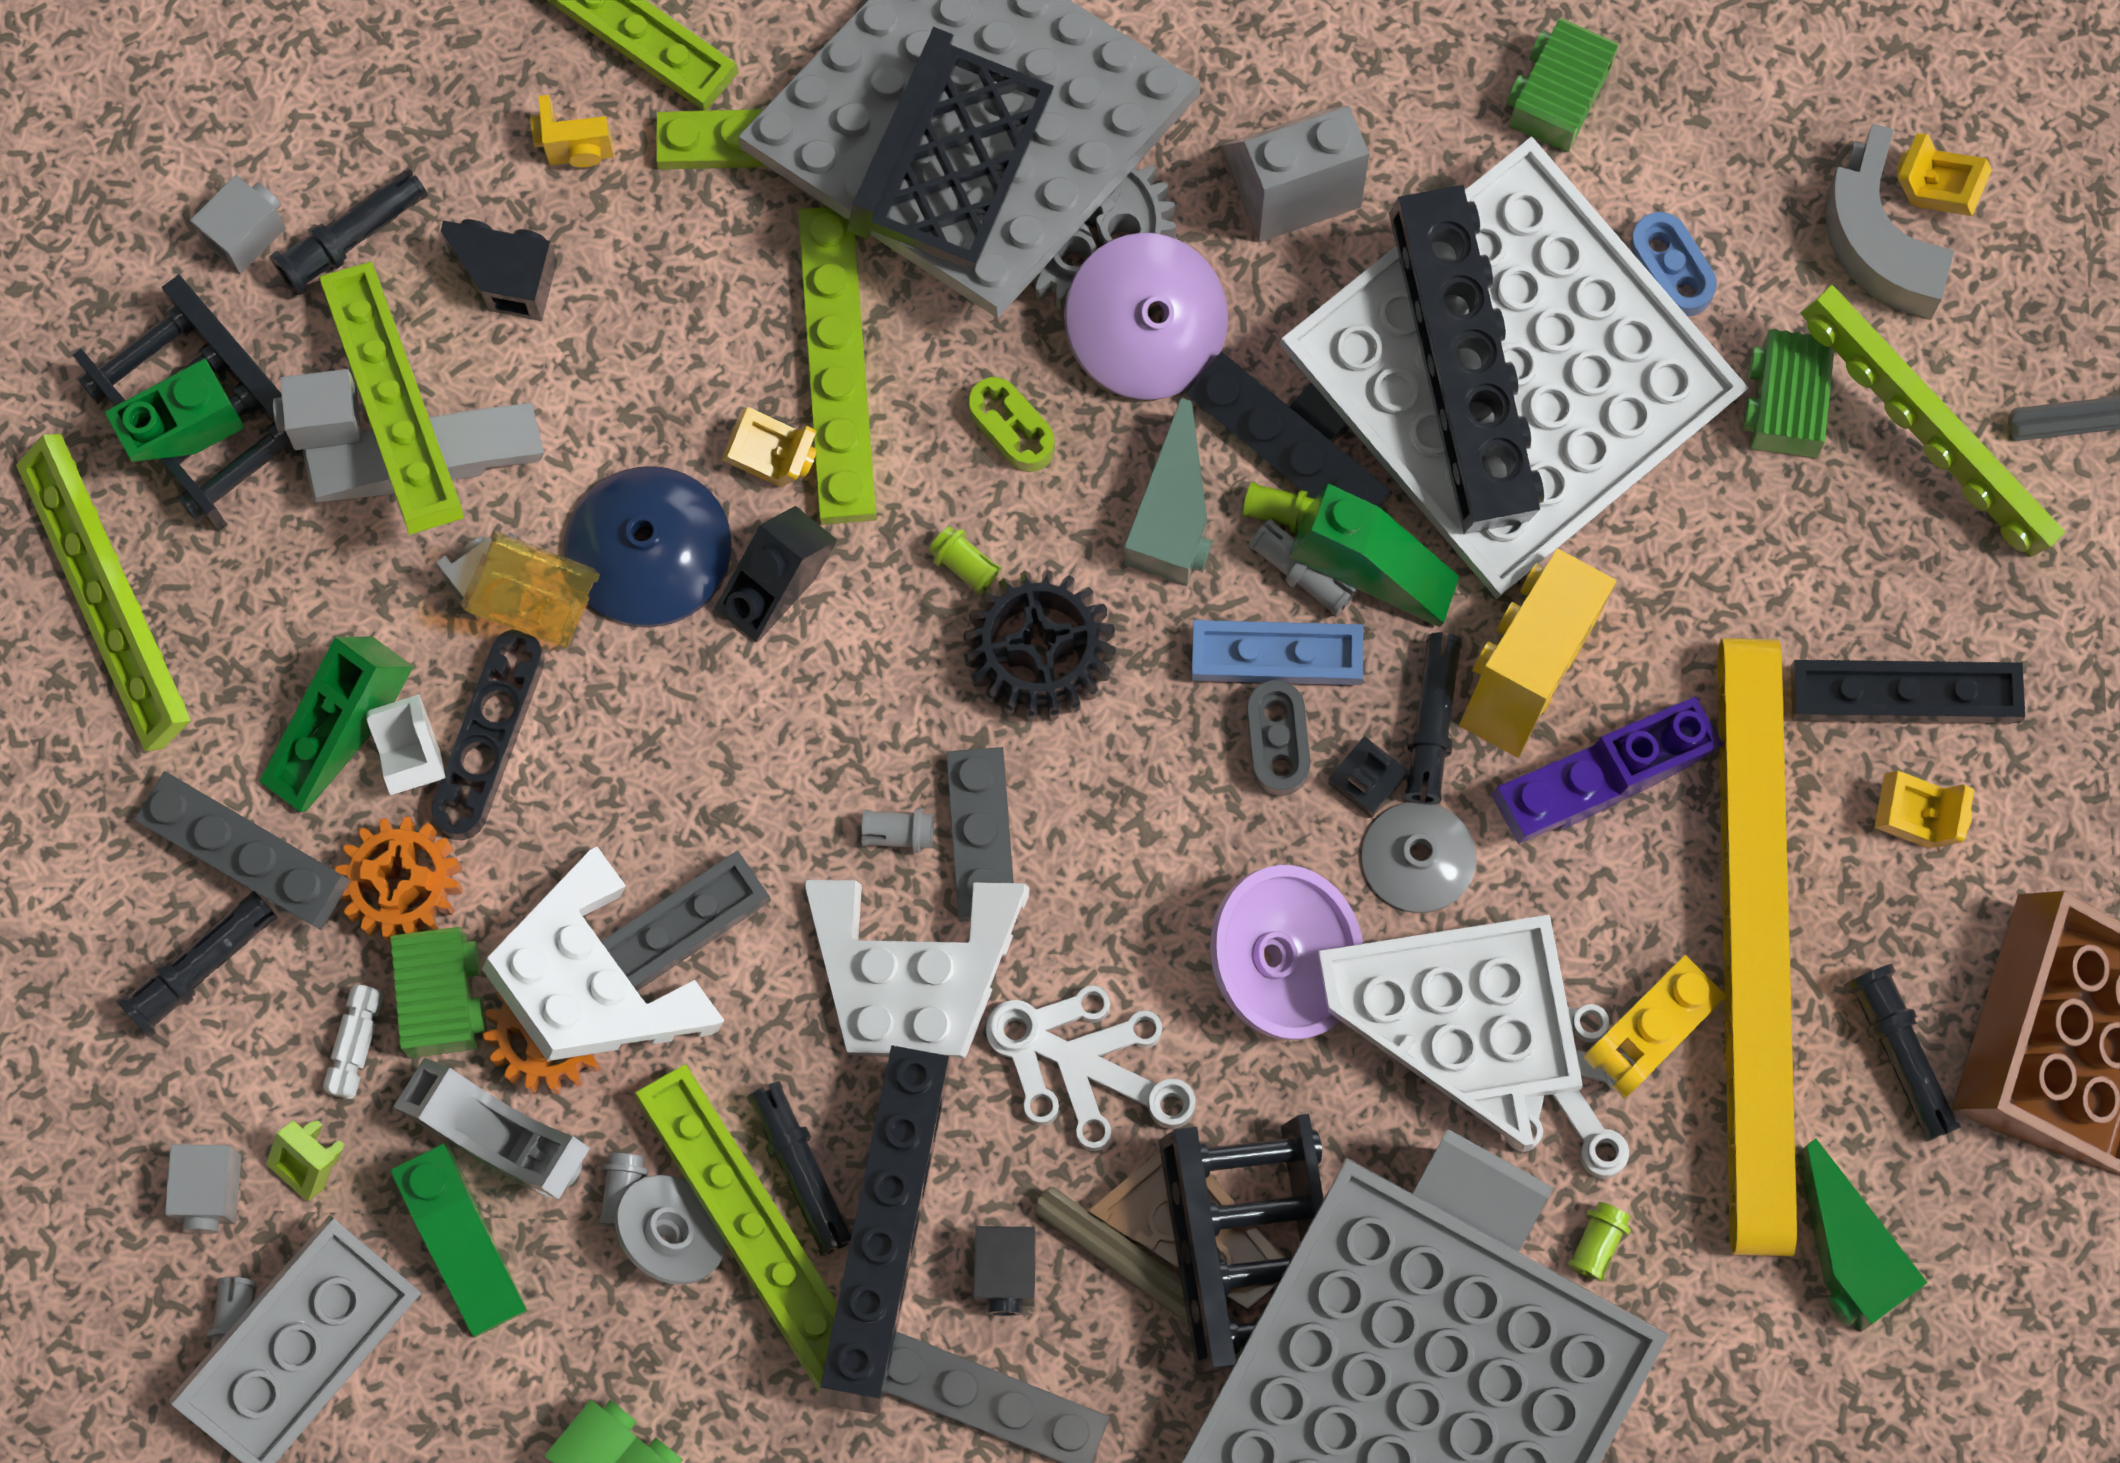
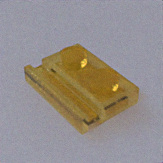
(529, 589)

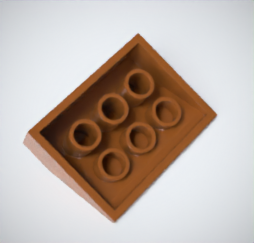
(2051, 1033)

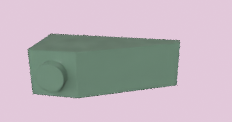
(1172, 515)

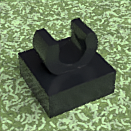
(1368, 777)

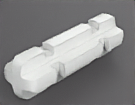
(353, 1042)

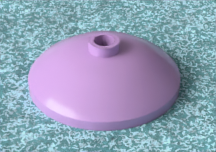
(1111, 324)
(1293, 918)

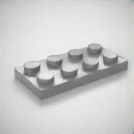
(295, 1345)

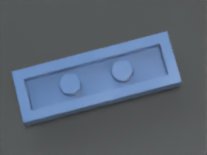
(1277, 652)

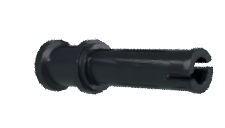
(328, 244)
(176, 981)
(1892, 1026)

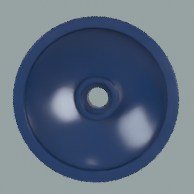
(654, 578)

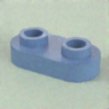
(1678, 264)

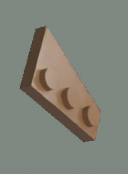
(1142, 1214)

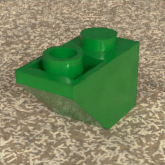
(175, 416)

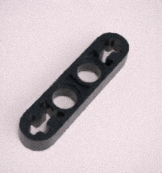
(480, 732)

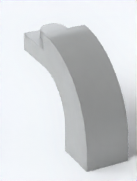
(1870, 247)
(491, 1130)

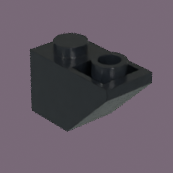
(504, 268)
(775, 571)

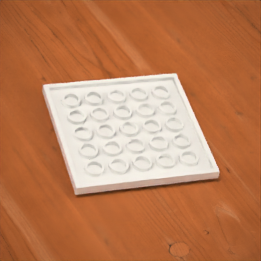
(1598, 353)

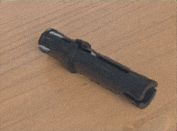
(1431, 740)
(800, 1168)

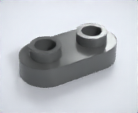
(1278, 740)

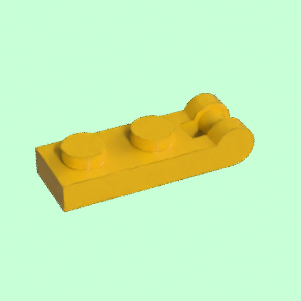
(1655, 1025)

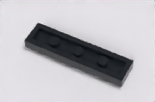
(1280, 433)
(1907, 691)

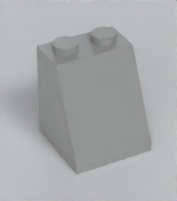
(1299, 171)
(1483, 1190)

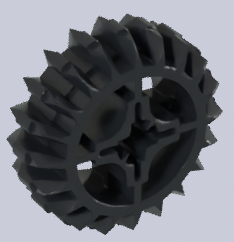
(1019, 651)

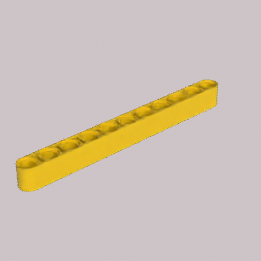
(1756, 949)

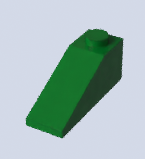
(1373, 554)
(332, 717)
(459, 1239)
(1855, 1250)

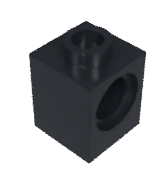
(1004, 1269)

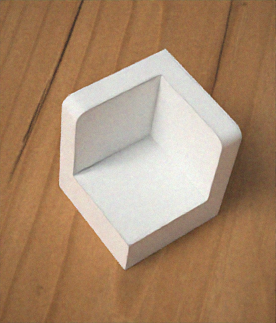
(405, 744)

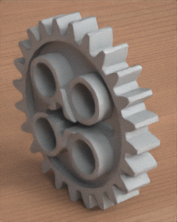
(1131, 207)

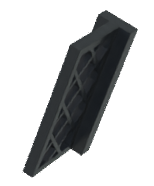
(902, 146)

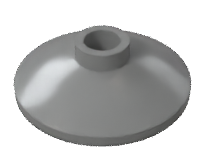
(1412, 883)
(667, 1208)

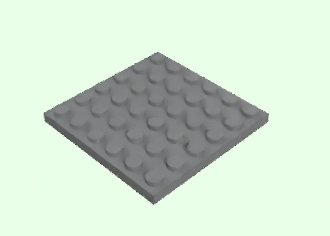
(1101, 120)
(1423, 1347)

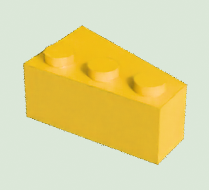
(1535, 650)

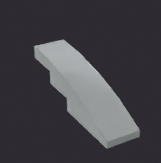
(466, 438)

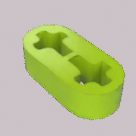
(1020, 415)

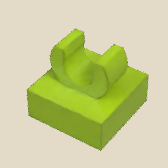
(301, 1159)

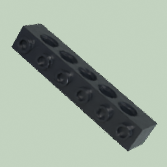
(1480, 498)
(885, 1231)

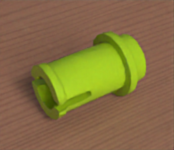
(1277, 505)
(964, 559)
(1600, 1240)

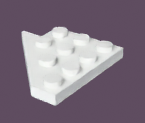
(1465, 1012)

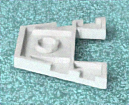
(570, 986)
(909, 990)

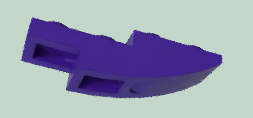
(1607, 771)

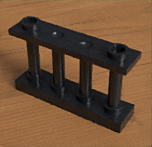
(223, 354)
(1198, 1222)

